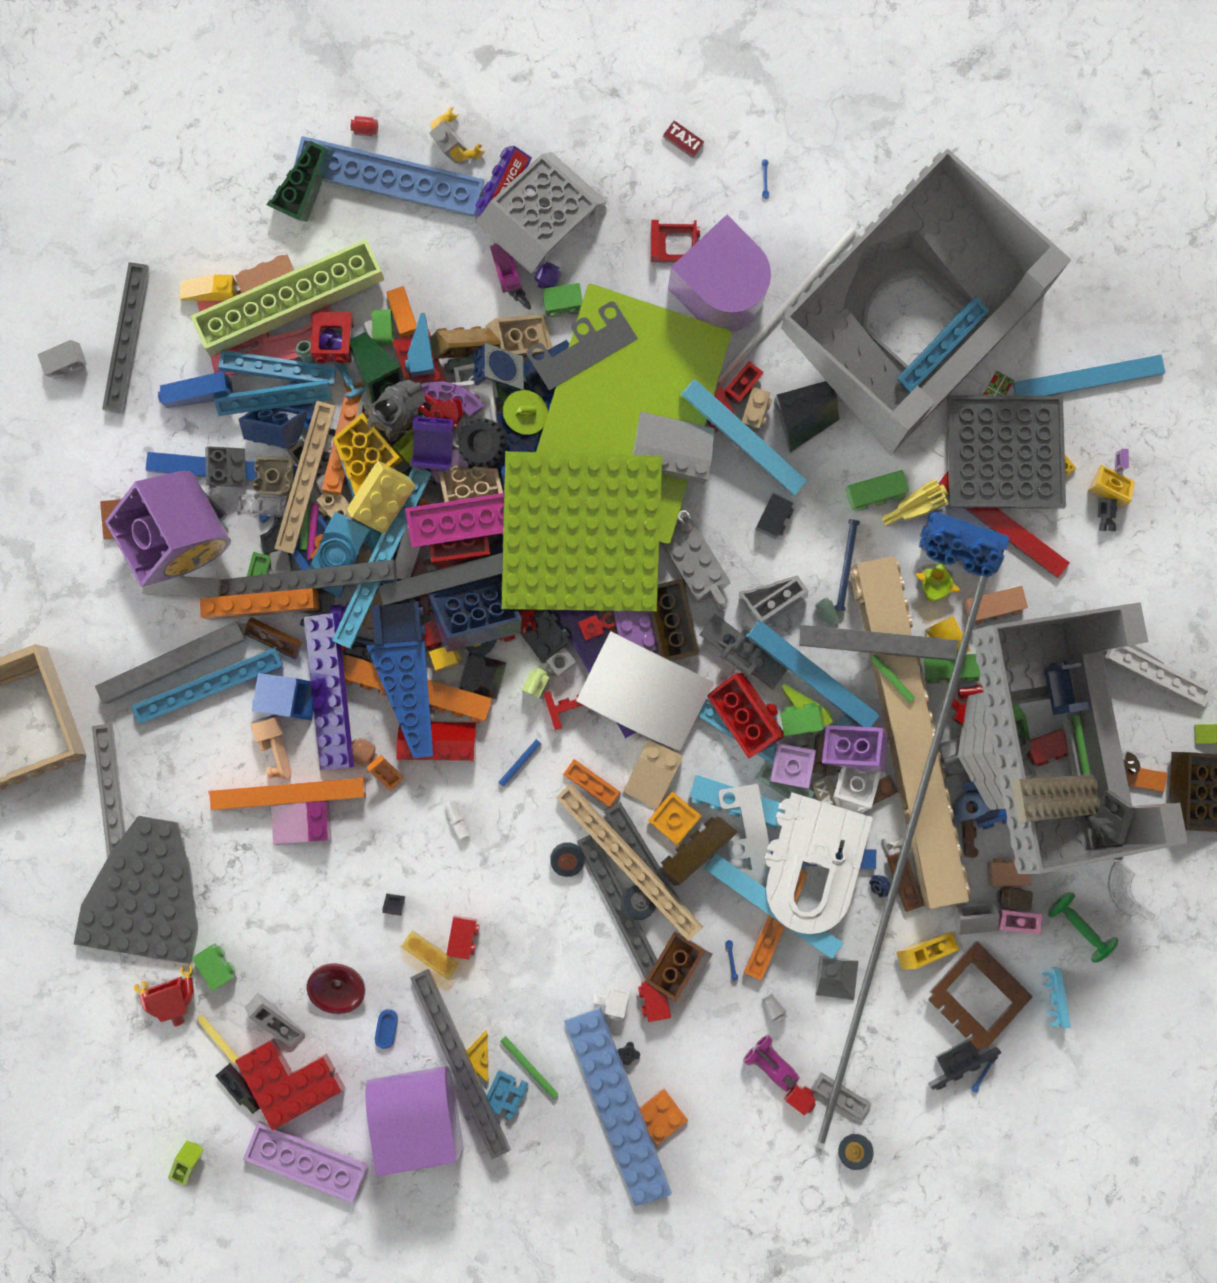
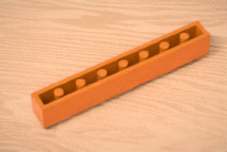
(440, 695)

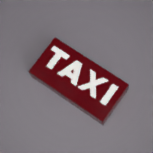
(683, 139)

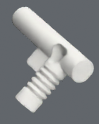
(895, 845)

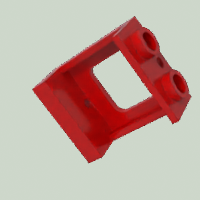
(658, 239)
(332, 320)

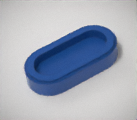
(386, 1028)

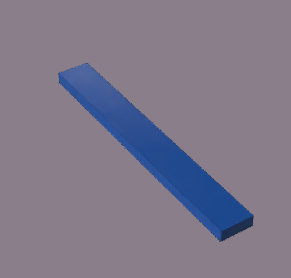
(173, 463)

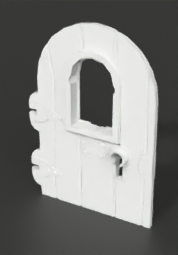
(813, 835)

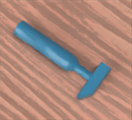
(349, 382)

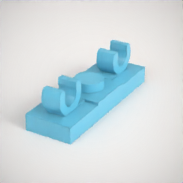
(1058, 998)

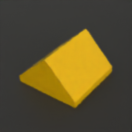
(1112, 485)

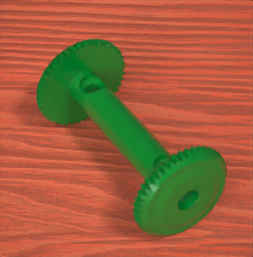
(1104, 949)

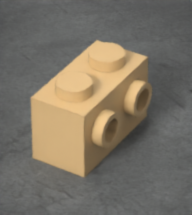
(755, 409)
(333, 503)

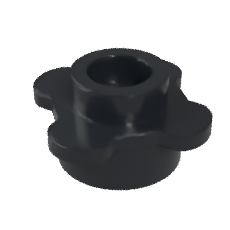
(628, 1058)

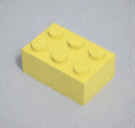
(381, 497)

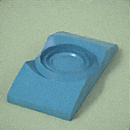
(340, 545)

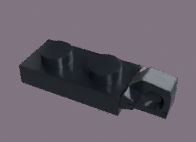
(237, 1087)

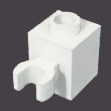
(615, 1003)

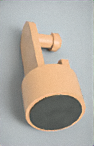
(267, 733)

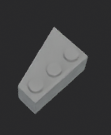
(773, 599)

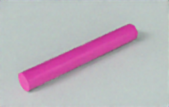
(312, 529)

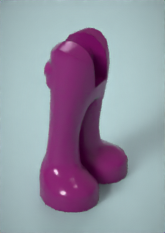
(783, 1068)

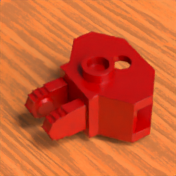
(442, 409)

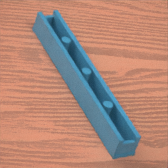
(812, 675)

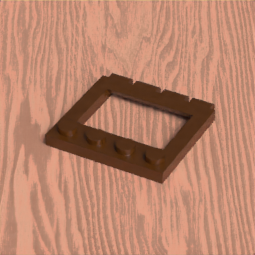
(998, 976)

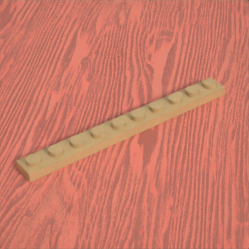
(629, 862)

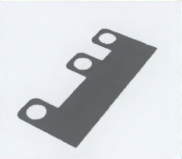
(588, 351)

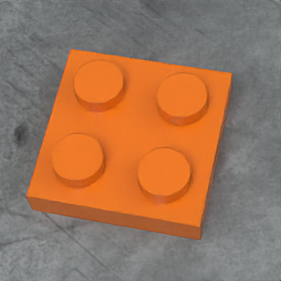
(662, 1116)

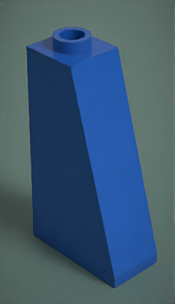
(195, 390)

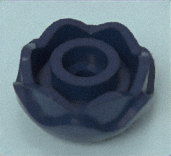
(880, 885)

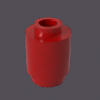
(364, 126)

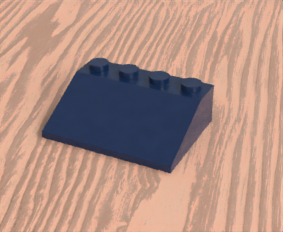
(473, 614)

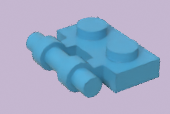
(500, 1090)

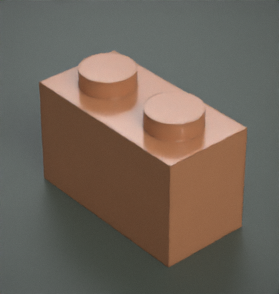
(1005, 874)

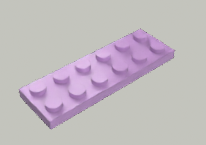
(305, 1162)

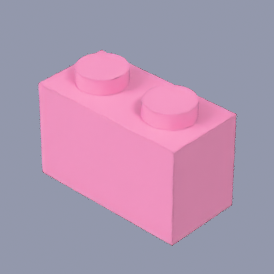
(1019, 921)

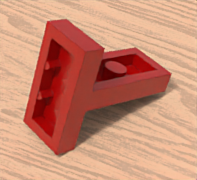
(564, 705)

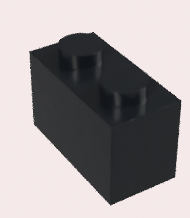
(774, 516)

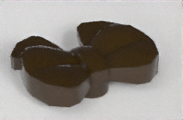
(1131, 763)

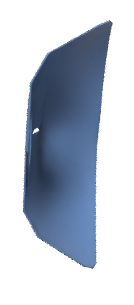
(959, 806)

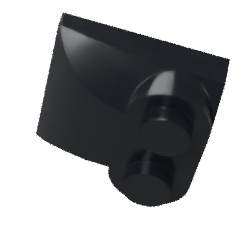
(482, 676)

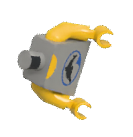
(449, 141)

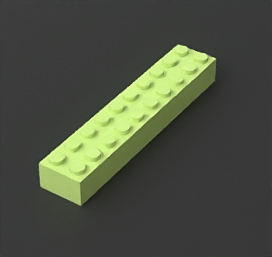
(287, 298)

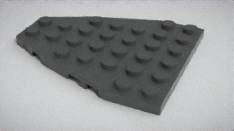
(143, 896)

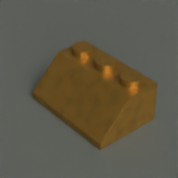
(461, 341)

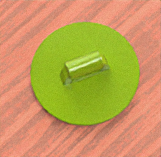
(525, 412)

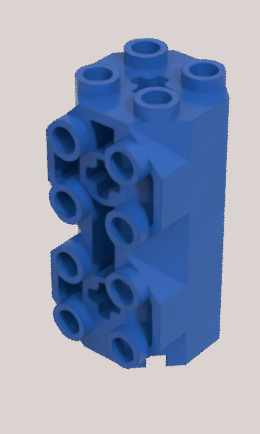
(955, 540)

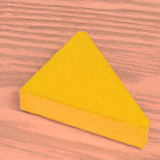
(479, 1056)

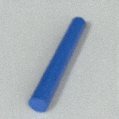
(519, 763)

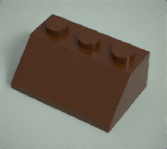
(678, 968)

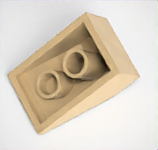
(521, 333)
(653, 774)

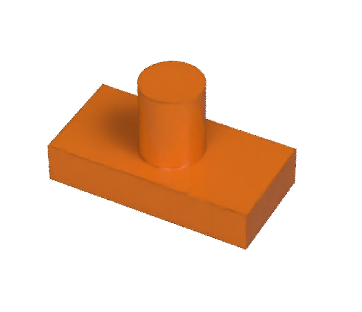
(385, 772)

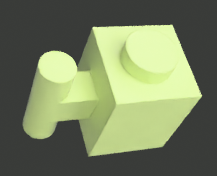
(536, 682)

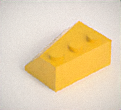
(361, 449)

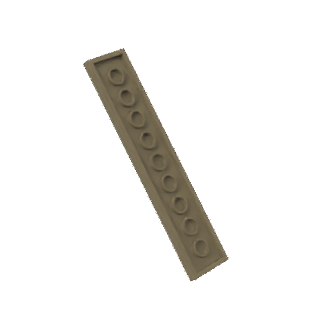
(1055, 797)

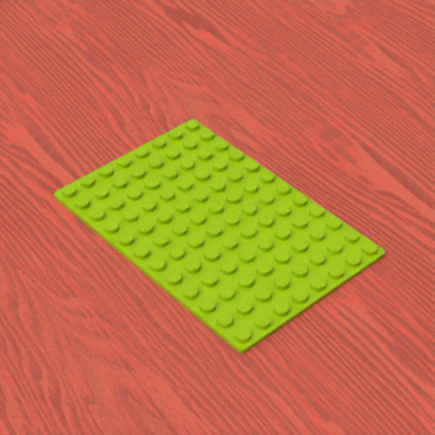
(603, 403)

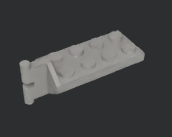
(697, 563)

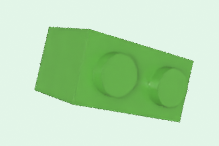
(562, 299)
(802, 719)
(214, 966)

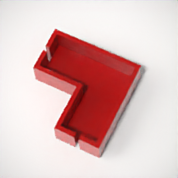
(286, 1093)

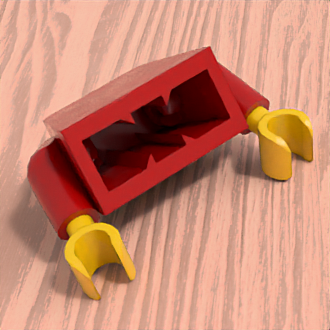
(169, 998)

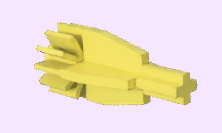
(919, 503)

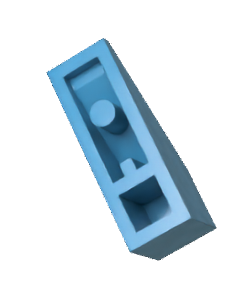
(420, 353)

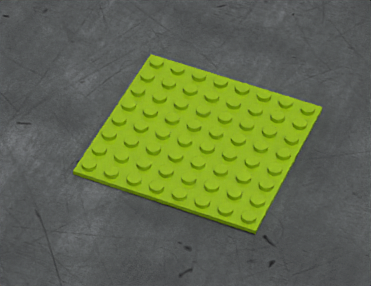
(581, 531)

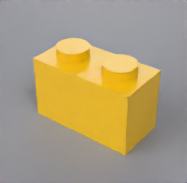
(445, 660)

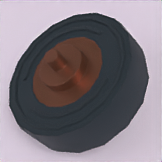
(567, 859)

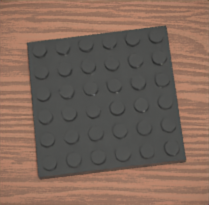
(1006, 452)

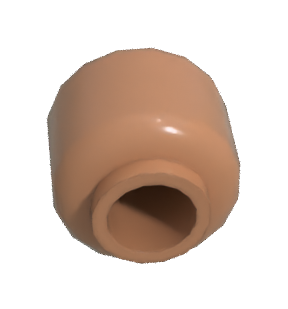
(363, 751)

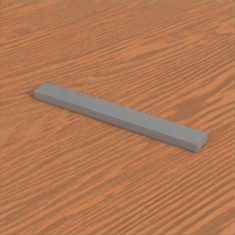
(108, 784)

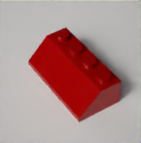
(746, 715)
(450, 742)

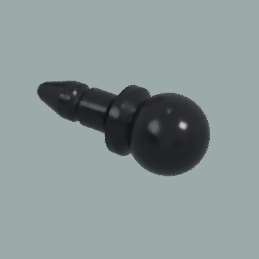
(519, 295)

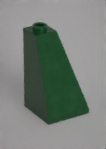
(374, 366)

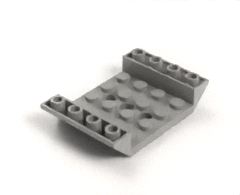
(531, 230)

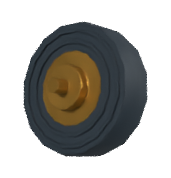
(855, 1151)

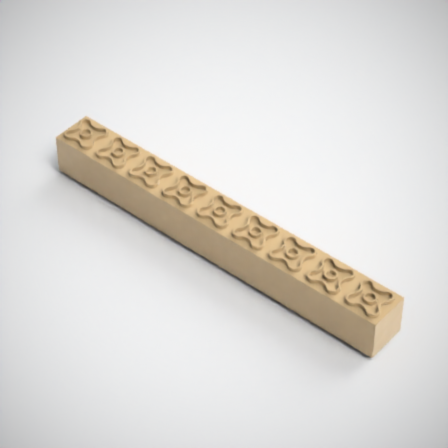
(910, 734)

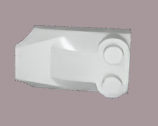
(856, 789)

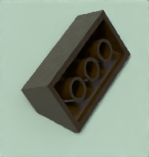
(674, 622)
(697, 850)

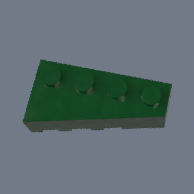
(303, 182)

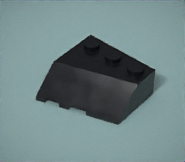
(806, 412)

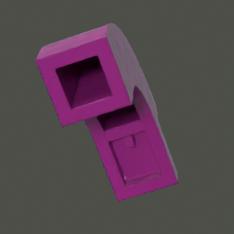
(505, 269)

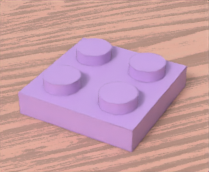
(792, 765)

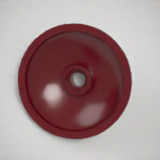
(332, 995)

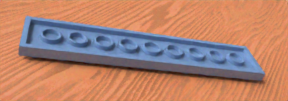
(400, 179)
(618, 1107)

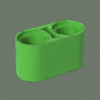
(382, 327)

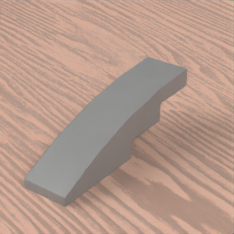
(186, 586)

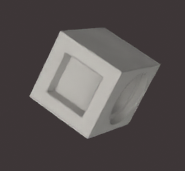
(569, 662)

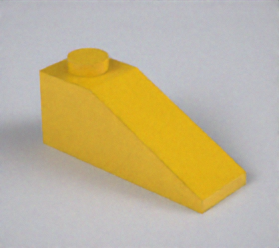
(209, 288)
(927, 951)

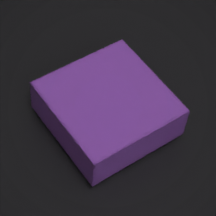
(1122, 459)

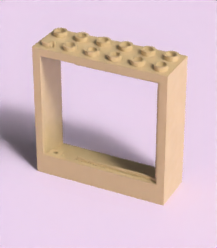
(23, 664)

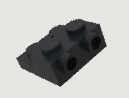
(548, 637)

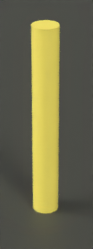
(217, 1038)

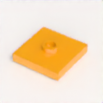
(674, 818)

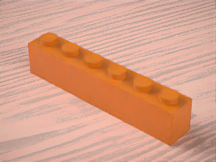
(259, 604)

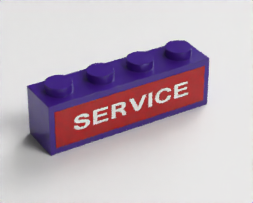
(511, 164)

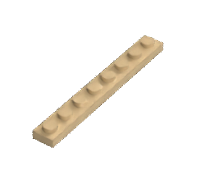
(305, 477)

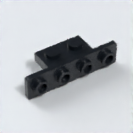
(959, 1061)

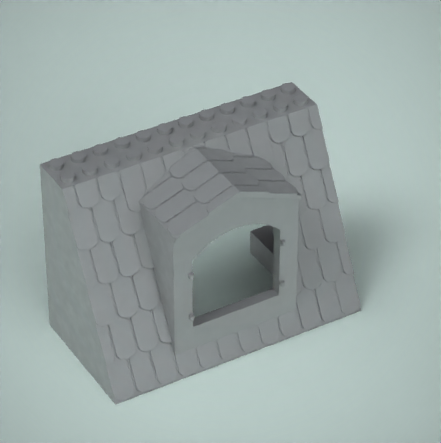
(964, 247)
(1013, 673)

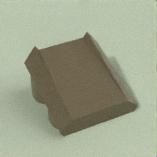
(273, 476)

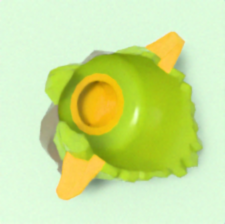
(936, 581)

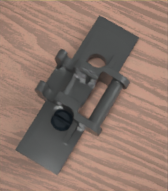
(726, 637)

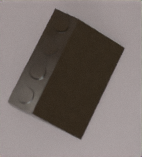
(1195, 788)

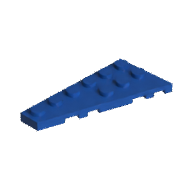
(405, 681)

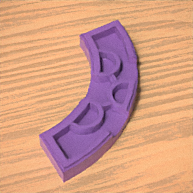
(447, 391)

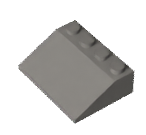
(683, 446)

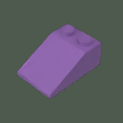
(855, 747)

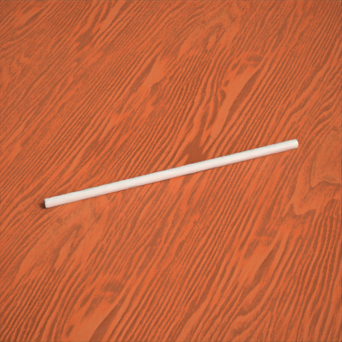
(791, 299)

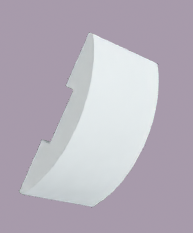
(644, 691)

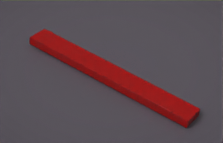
(1018, 536)

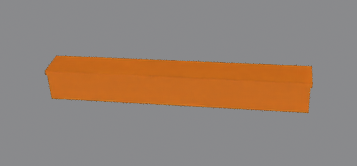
(287, 793)

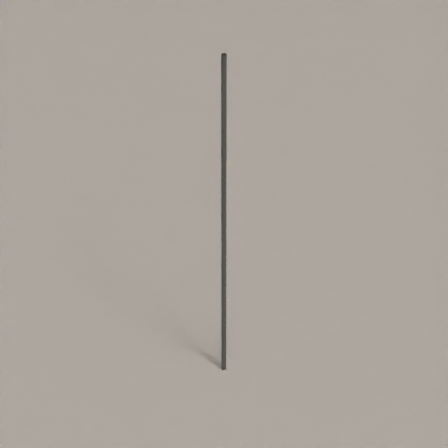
(902, 858)

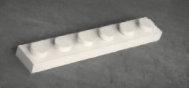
(1160, 674)

